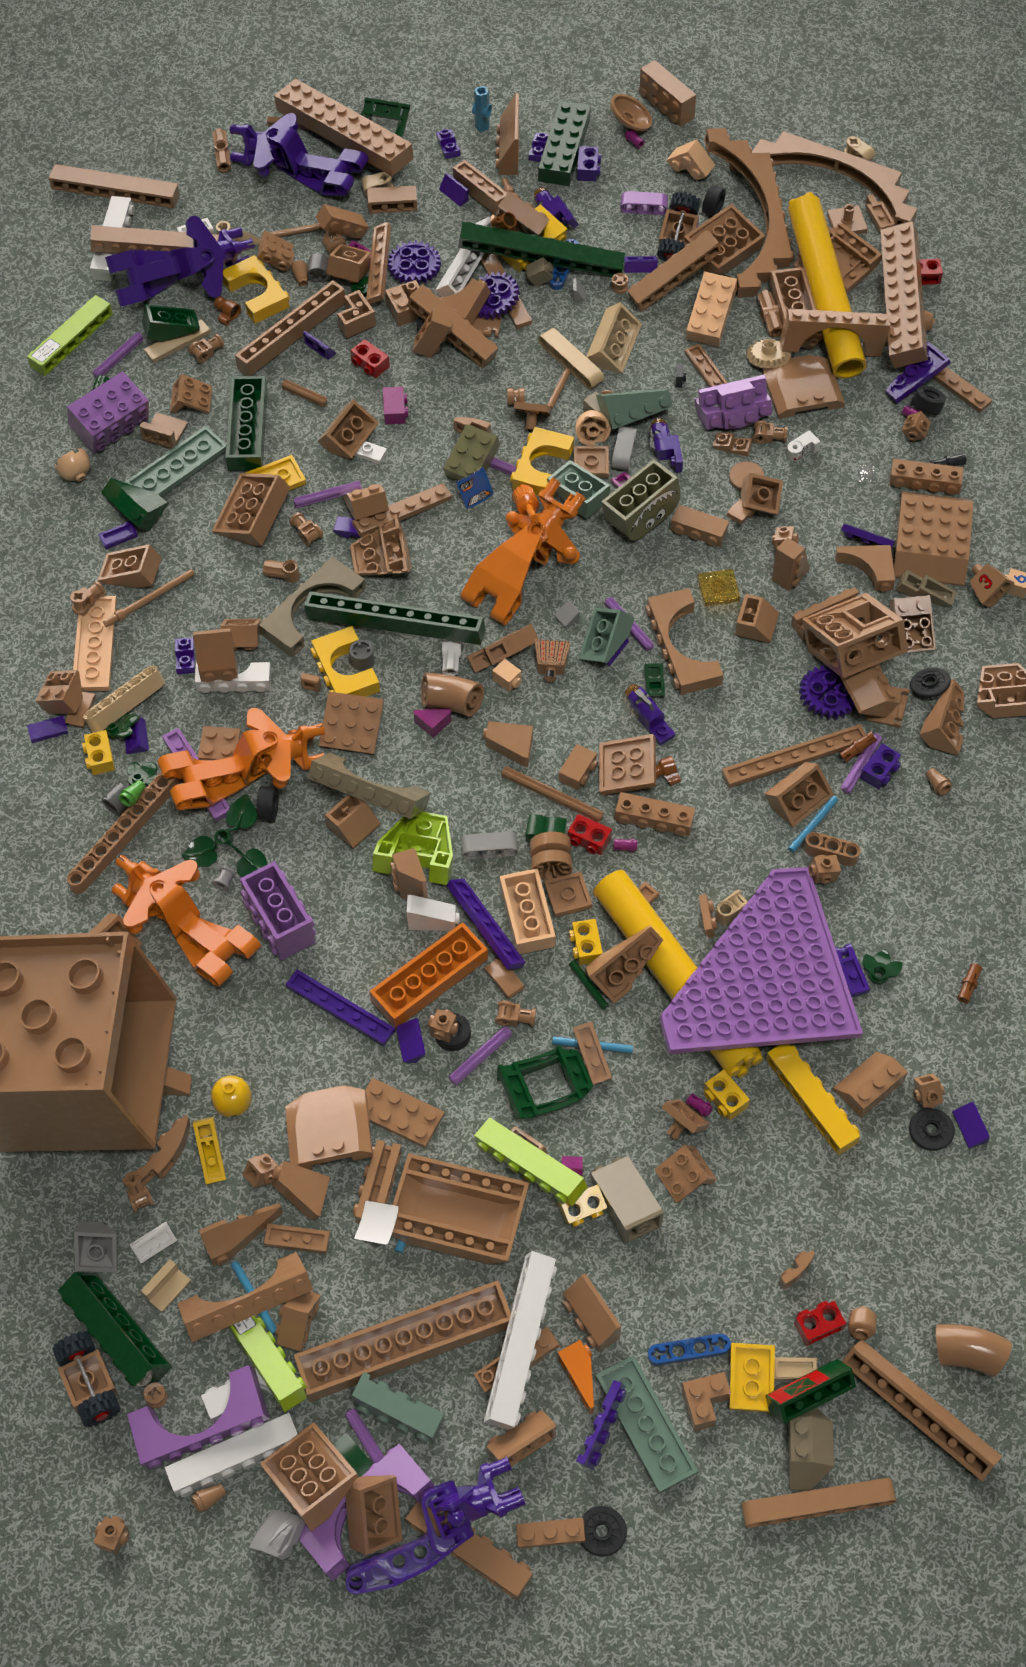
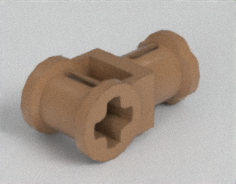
(205, 348)
(768, 432)
(306, 529)
(86, 597)
(514, 1014)
(137, 1191)

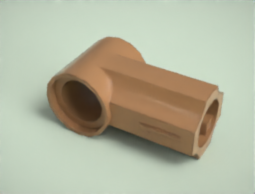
(287, 570)

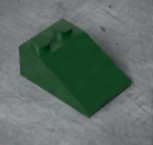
(167, 322)

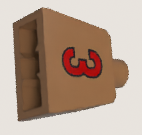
(989, 584)

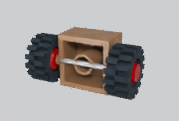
(678, 222)
(86, 1379)

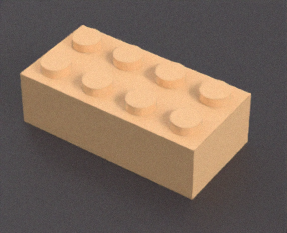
(711, 309)
(527, 911)

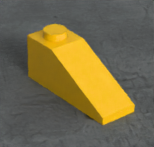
(209, 1150)

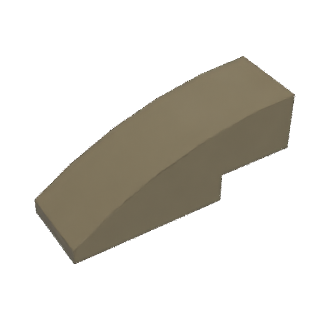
(914, 586)

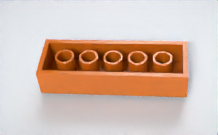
(429, 975)

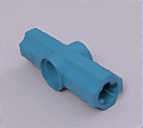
(481, 108)

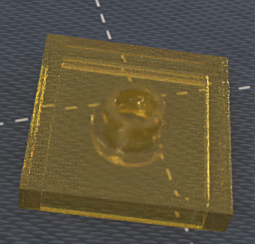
(718, 587)

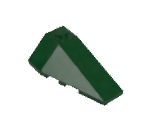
(136, 503)

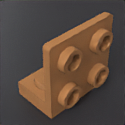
(190, 393)
(163, 430)
(684, 1172)

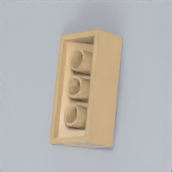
(614, 339)

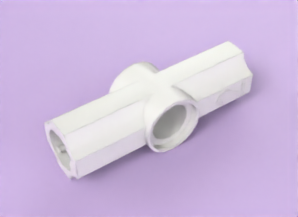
(451, 653)

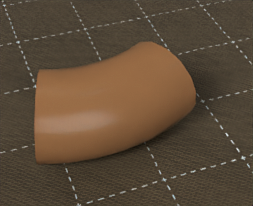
(452, 693)
(972, 1348)

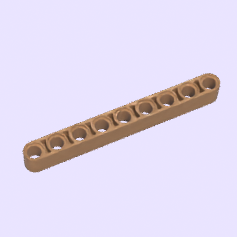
(121, 834)

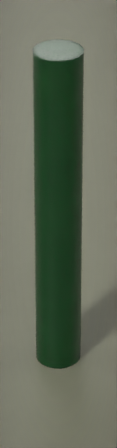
(588, 984)

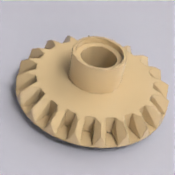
(767, 354)

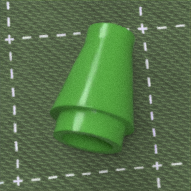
(132, 793)

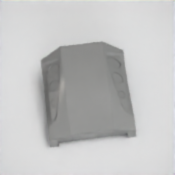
(277, 1534)

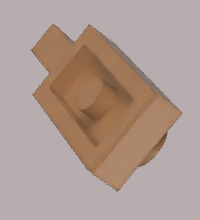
(879, 213)

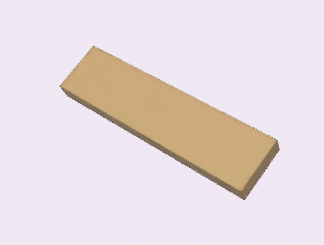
(165, 348)

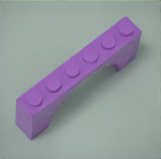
(244, 1410)
(325, 1541)

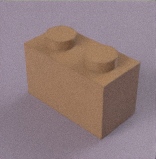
(577, 767)

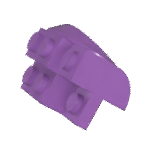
(736, 404)

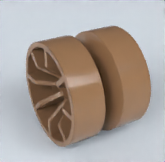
(551, 855)

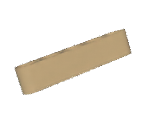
(571, 358)
(124, 699)

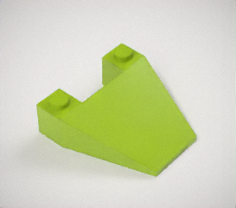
(429, 837)

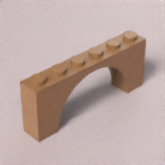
(803, 323)
(687, 673)
(209, 1317)

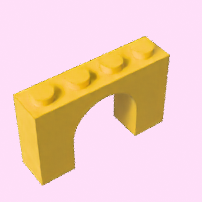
(554, 229)
(254, 272)
(540, 443)
(330, 648)

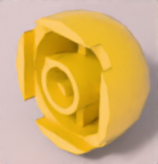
(231, 1096)

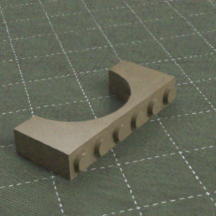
(330, 578)
(404, 801)

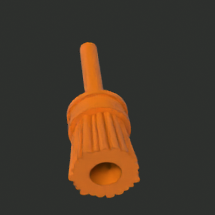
(526, 501)

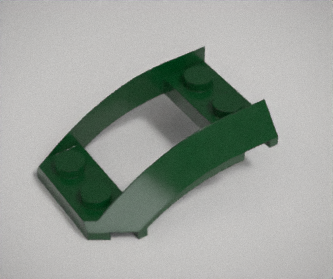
(387, 110)
(518, 1092)

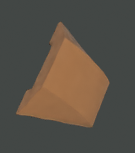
(382, 551)
(1003, 690)

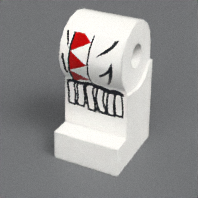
(802, 445)

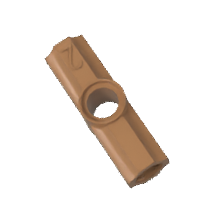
(221, 150)
(770, 313)

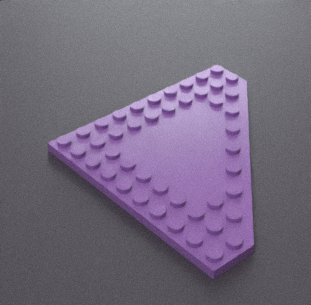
(766, 977)

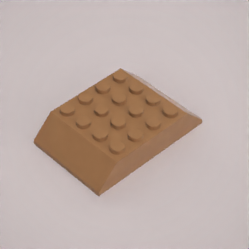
(933, 537)
(458, 1210)

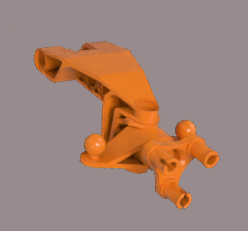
(506, 568)
(257, 752)
(162, 895)

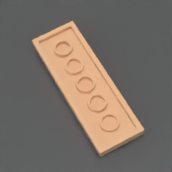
(95, 645)

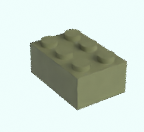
(472, 452)

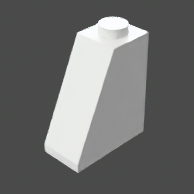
(431, 914)

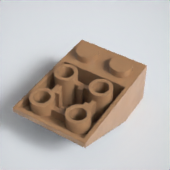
(917, 621)

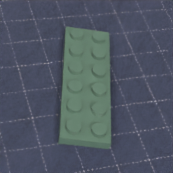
(180, 462)
(648, 1426)

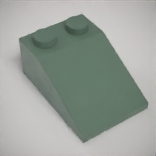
(577, 479)
(605, 634)

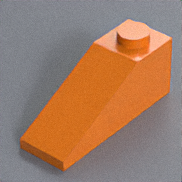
(577, 1365)

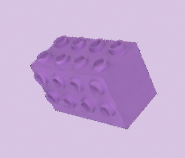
(108, 412)
(277, 911)

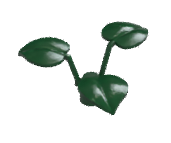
(240, 814)

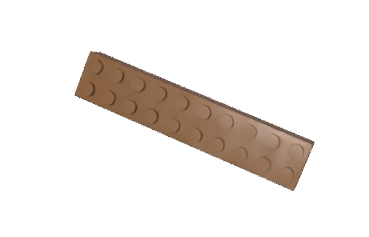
(344, 126)
(904, 294)
(403, 1340)

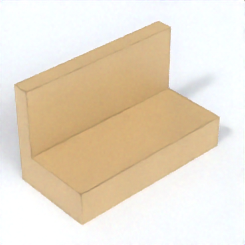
(165, 1286)

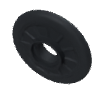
(919, 680)
(934, 1117)
(617, 1531)

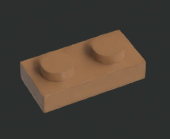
(709, 922)

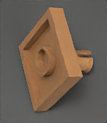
(849, 216)
(532, 411)
(684, 1118)

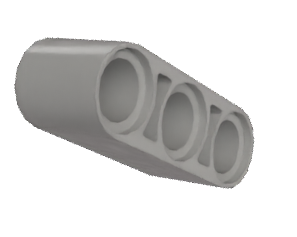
(624, 448)
(489, 845)

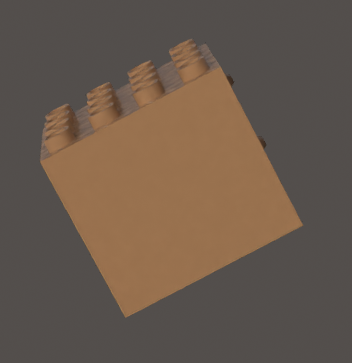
(81, 1043)

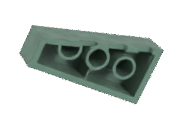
(632, 405)
(397, 1409)

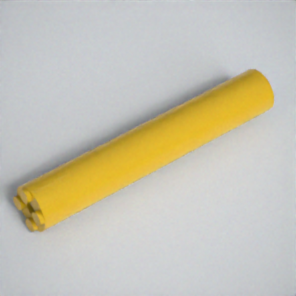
(825, 283)
(670, 961)

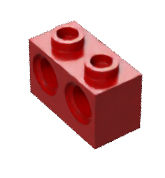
(931, 271)
(369, 358)
(592, 831)
(822, 1327)

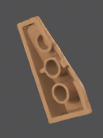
(943, 723)
(620, 965)
(227, 1239)

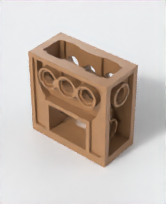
(852, 645)

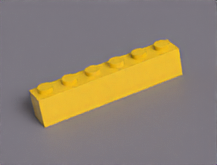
(813, 1098)

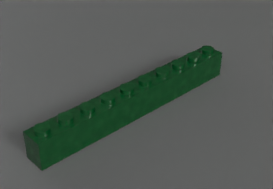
(533, 247)
(395, 618)

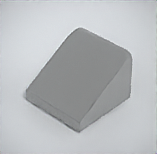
(579, 291)
(567, 614)

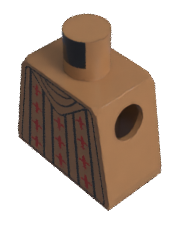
(551, 657)

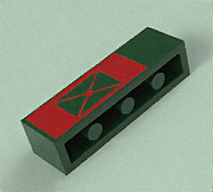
(810, 1391)

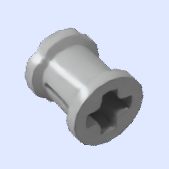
(224, 877)

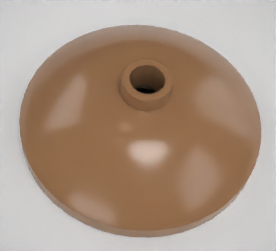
(630, 112)

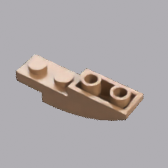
(502, 648)
(170, 1148)
(544, 1346)

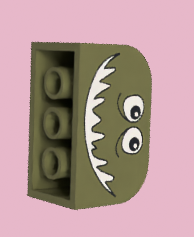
(643, 500)

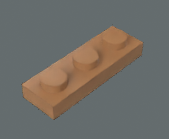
(592, 1053)
(297, 1238)
(551, 1533)

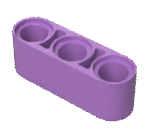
(644, 203)

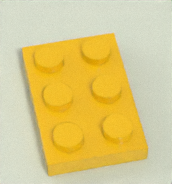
(286, 469)
(751, 1376)

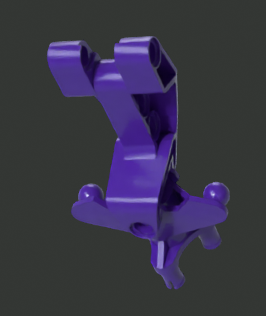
(284, 147)
(155, 270)
(464, 1506)

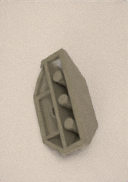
(809, 1450)

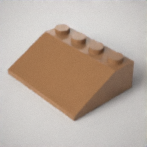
(509, 139)
(735, 235)
(251, 508)
(310, 1475)

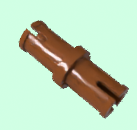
(858, 746)
(969, 983)

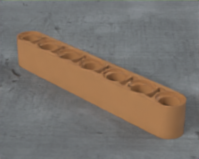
(818, 1502)

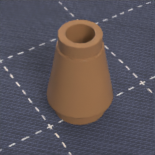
(300, 270)
(938, 781)
(207, 1497)

